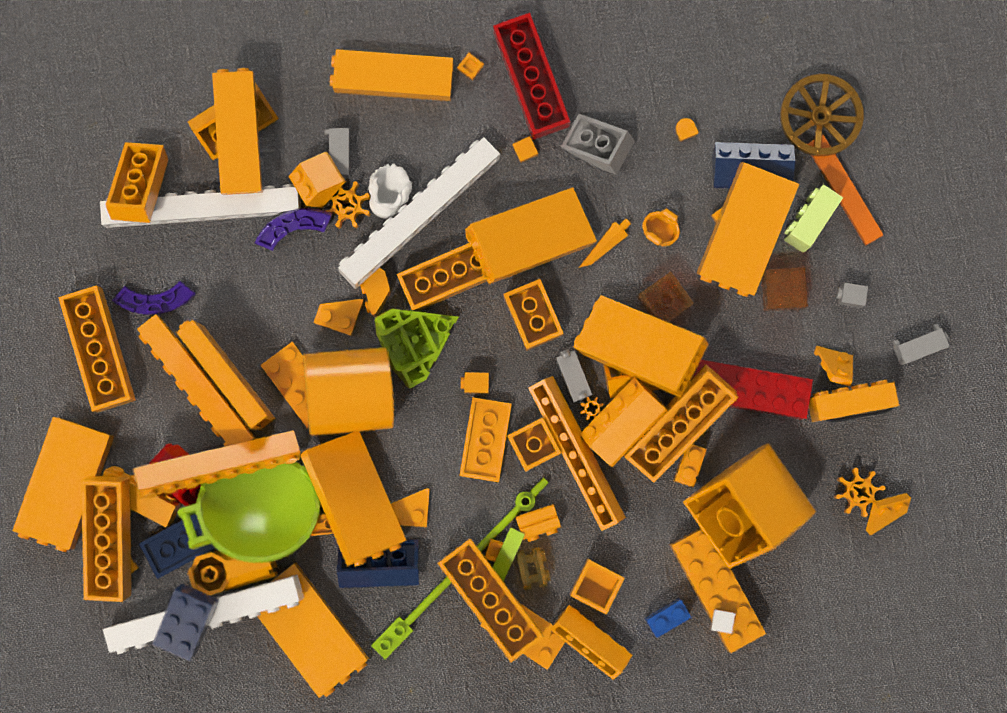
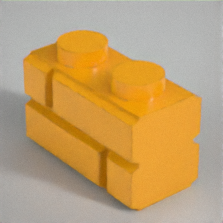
(689, 465)
(538, 522)

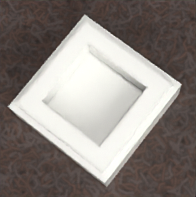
(722, 621)

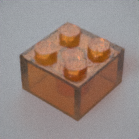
(784, 289)
(665, 298)

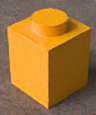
(475, 383)

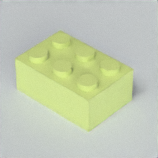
(812, 218)

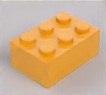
(533, 314)

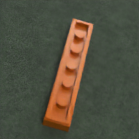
(852, 201)

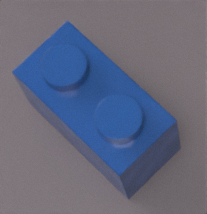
(668, 617)

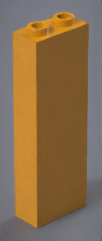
(392, 75)
(237, 132)

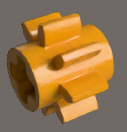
(589, 414)

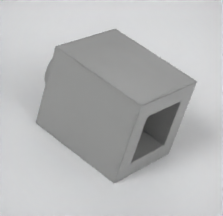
(852, 295)

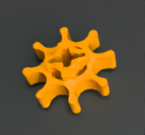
(349, 212)
(851, 494)

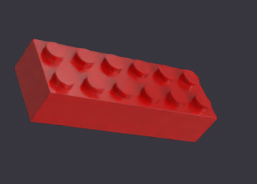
(531, 76)
(764, 390)

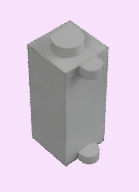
(340, 149)
(921, 346)
(573, 375)

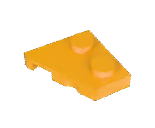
(339, 315)
(836, 364)
(413, 509)
(886, 511)

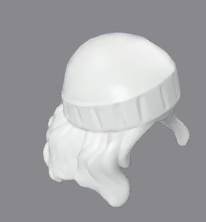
(388, 190)

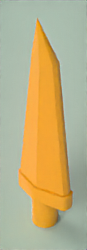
(611, 238)

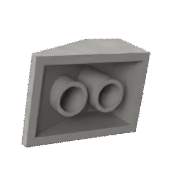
(598, 143)

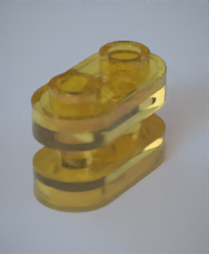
(538, 557)

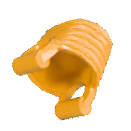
(661, 227)

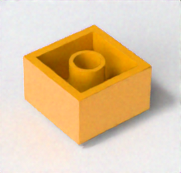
(533, 444)

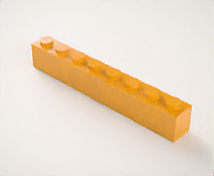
(194, 381)
(577, 453)
(216, 464)

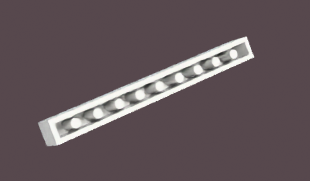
(214, 206)
(418, 213)
(230, 607)

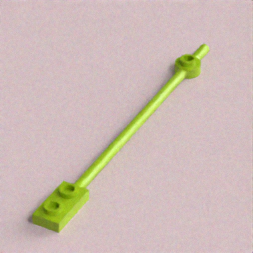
(400, 628)

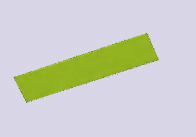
(508, 552)

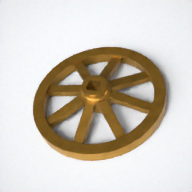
(825, 113)

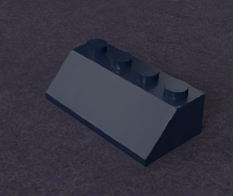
(773, 158)
(391, 569)

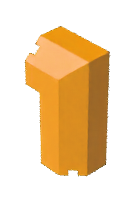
(219, 572)

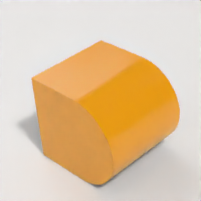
(348, 391)
(750, 506)

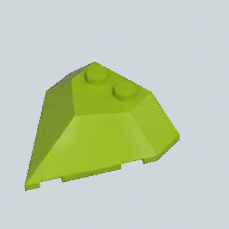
(413, 341)

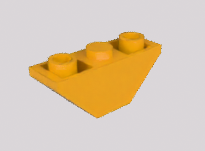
(377, 291)

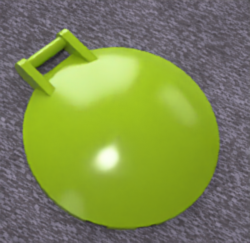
(255, 514)

